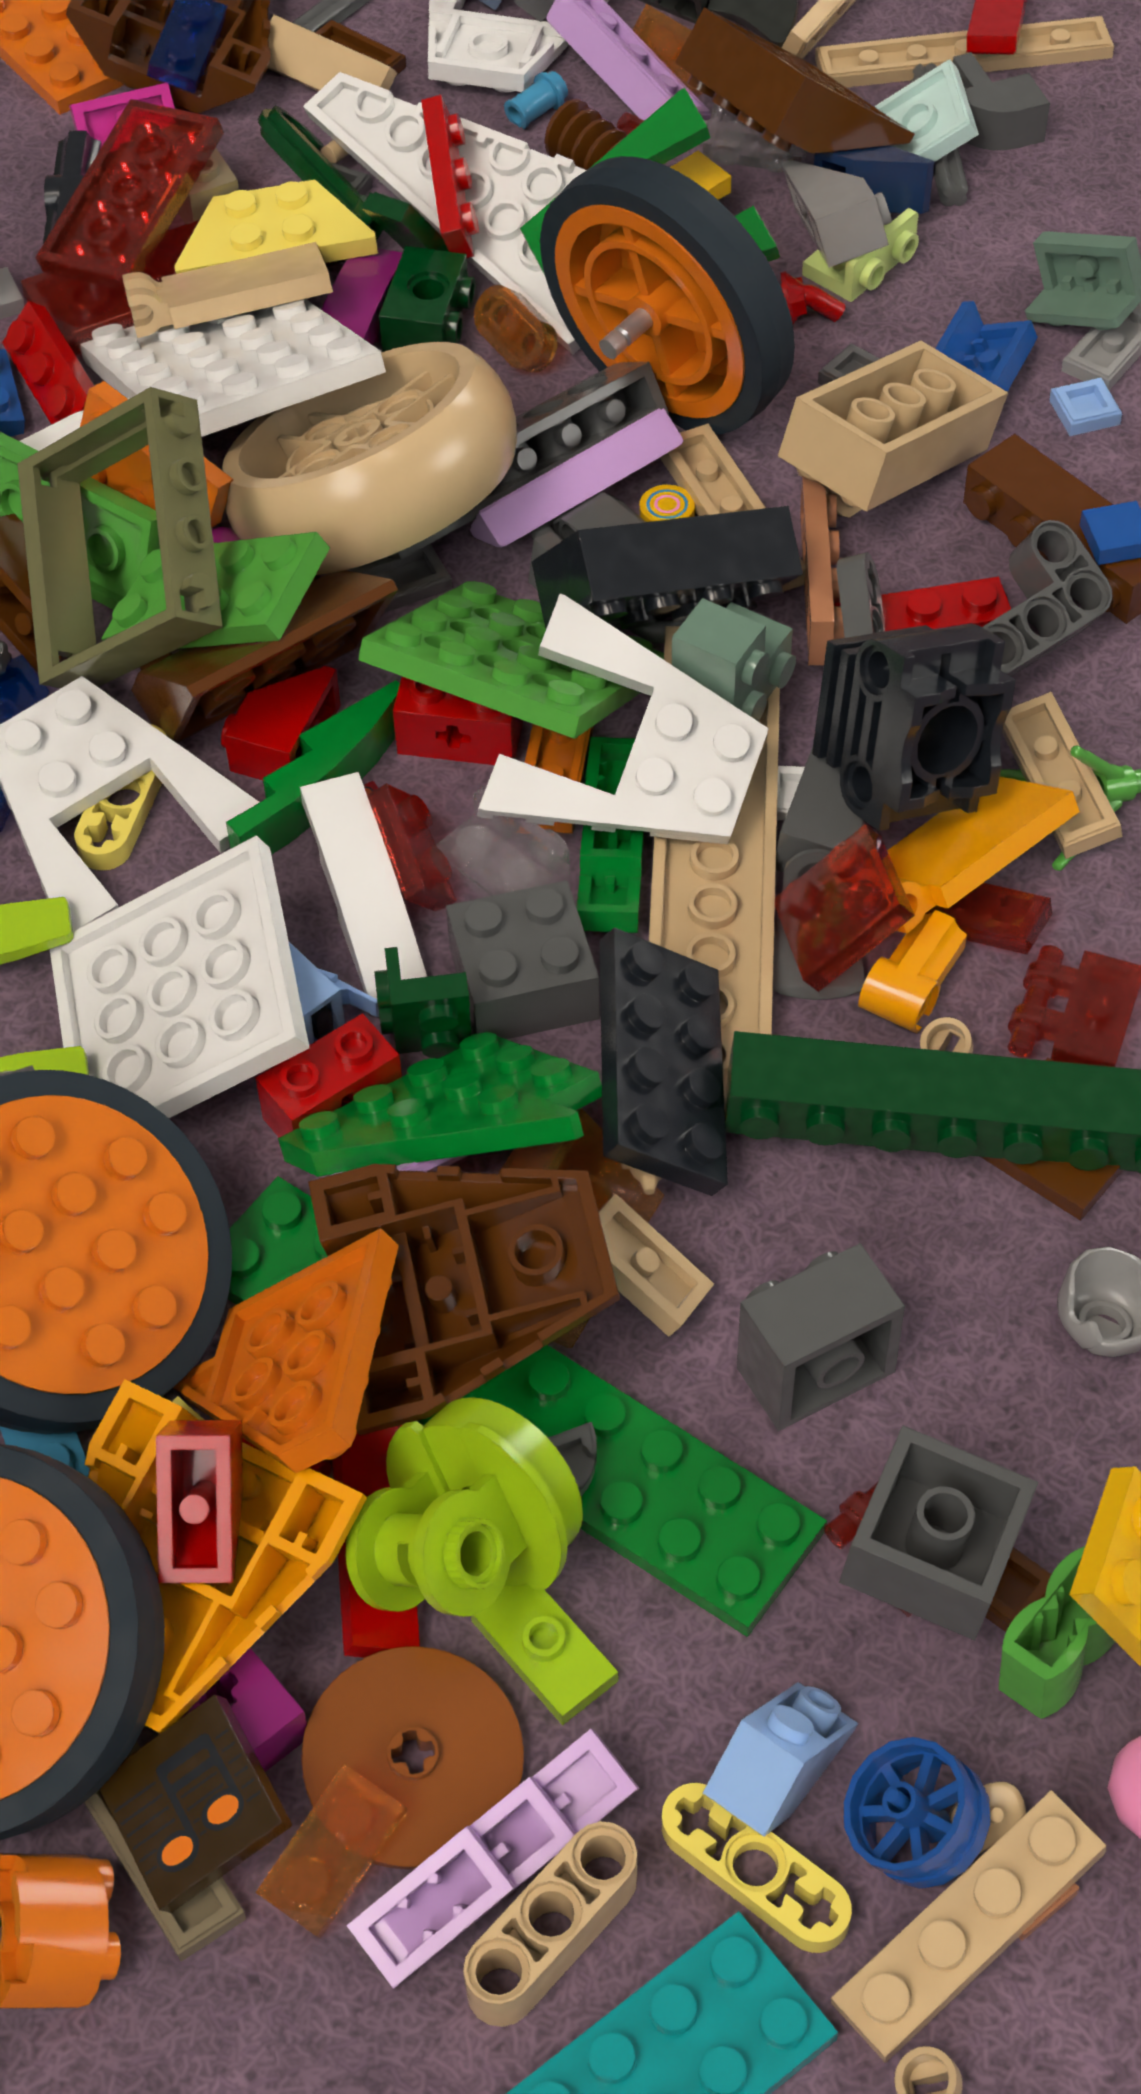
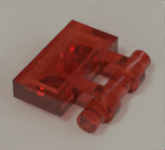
(1096, 1014)

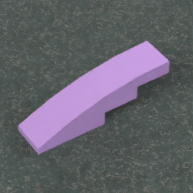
(491, 1858)

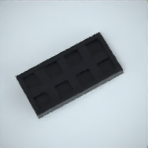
(662, 1063)

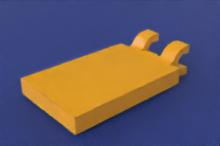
(964, 849)

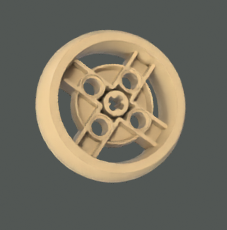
(376, 458)

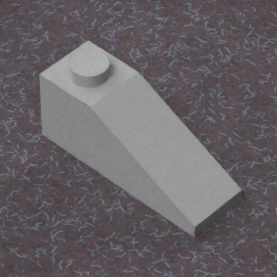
(837, 211)

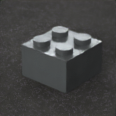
(524, 961)
(819, 1335)
(938, 1532)

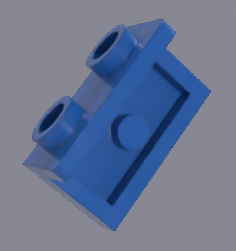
(987, 349)

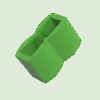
(1050, 1645)

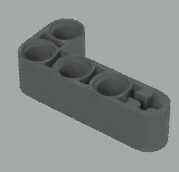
(1049, 594)

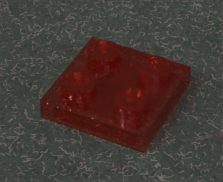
(842, 907)

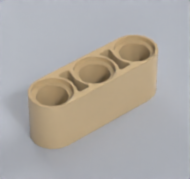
(560, 1889)

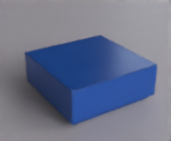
(1113, 532)

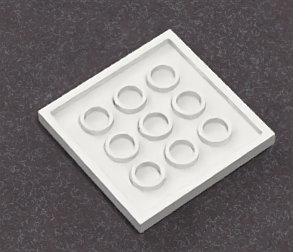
(185, 984)

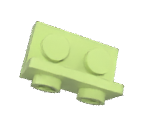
(868, 270)

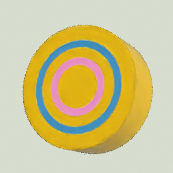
(666, 503)

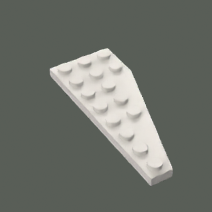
(506, 178)

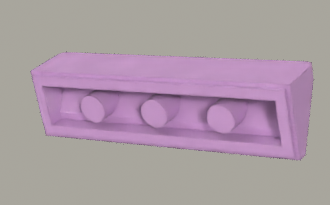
(618, 55)
(576, 479)

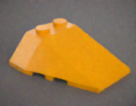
(285, 1543)

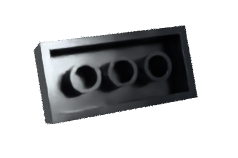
(671, 565)

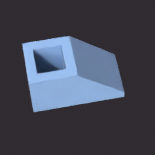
(779, 1756)

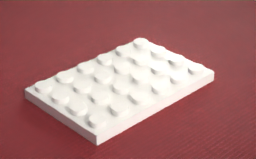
(237, 362)

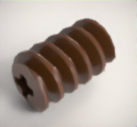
(580, 134)

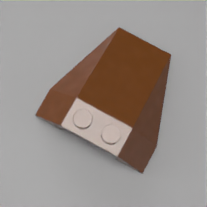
(126, 32)
(477, 1278)

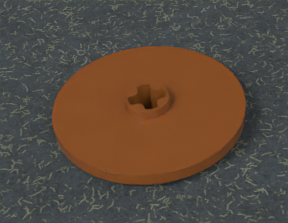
(443, 1707)

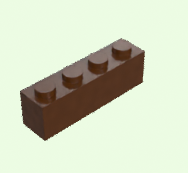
(1022, 487)

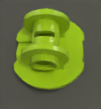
(467, 1510)

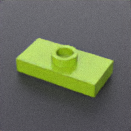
(546, 1650)

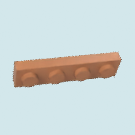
(819, 552)

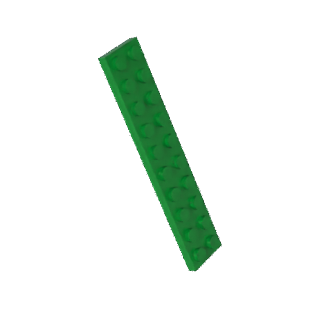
(654, 1487)

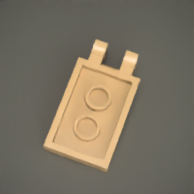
(226, 288)

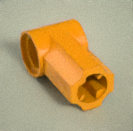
(912, 977)

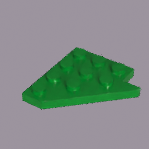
(451, 1106)

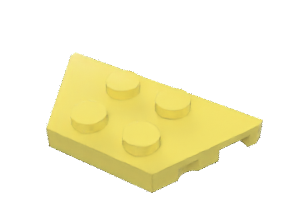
(273, 220)

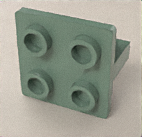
(1086, 279)

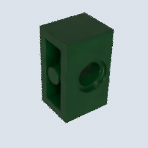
(426, 299)

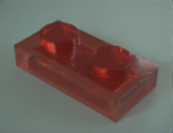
(411, 847)

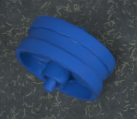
(882, 1795)

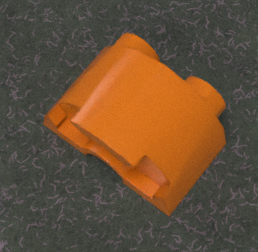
(55, 1930)

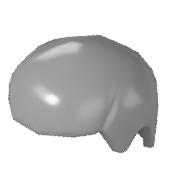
(1103, 1284)

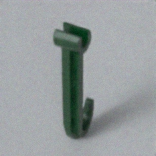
(302, 153)

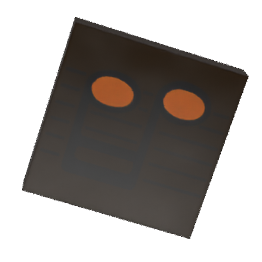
(194, 1804)

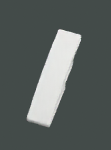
(361, 878)

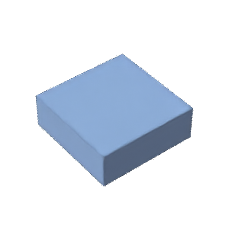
(1085, 406)

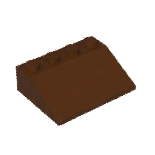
(781, 92)
(210, 682)

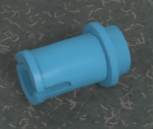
(546, 93)

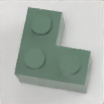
(734, 654)

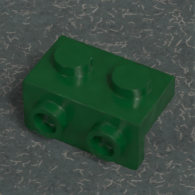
(423, 1011)

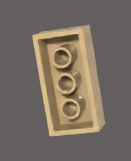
(891, 425)

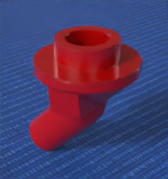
(800, 296)

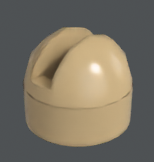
(939, 1033)
(927, 2066)

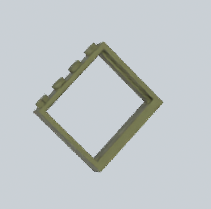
(58, 543)

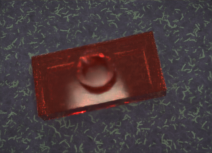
(1001, 917)

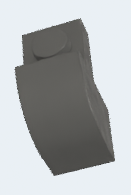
(1005, 111)

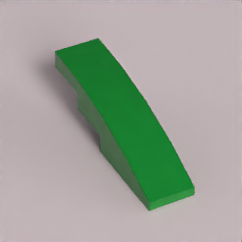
(334, 748)
(609, 860)

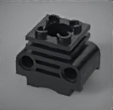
(914, 720)

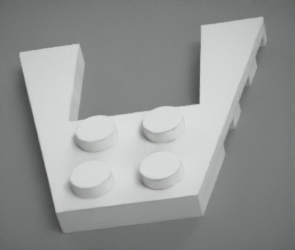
(488, 47)
(80, 751)
(685, 762)

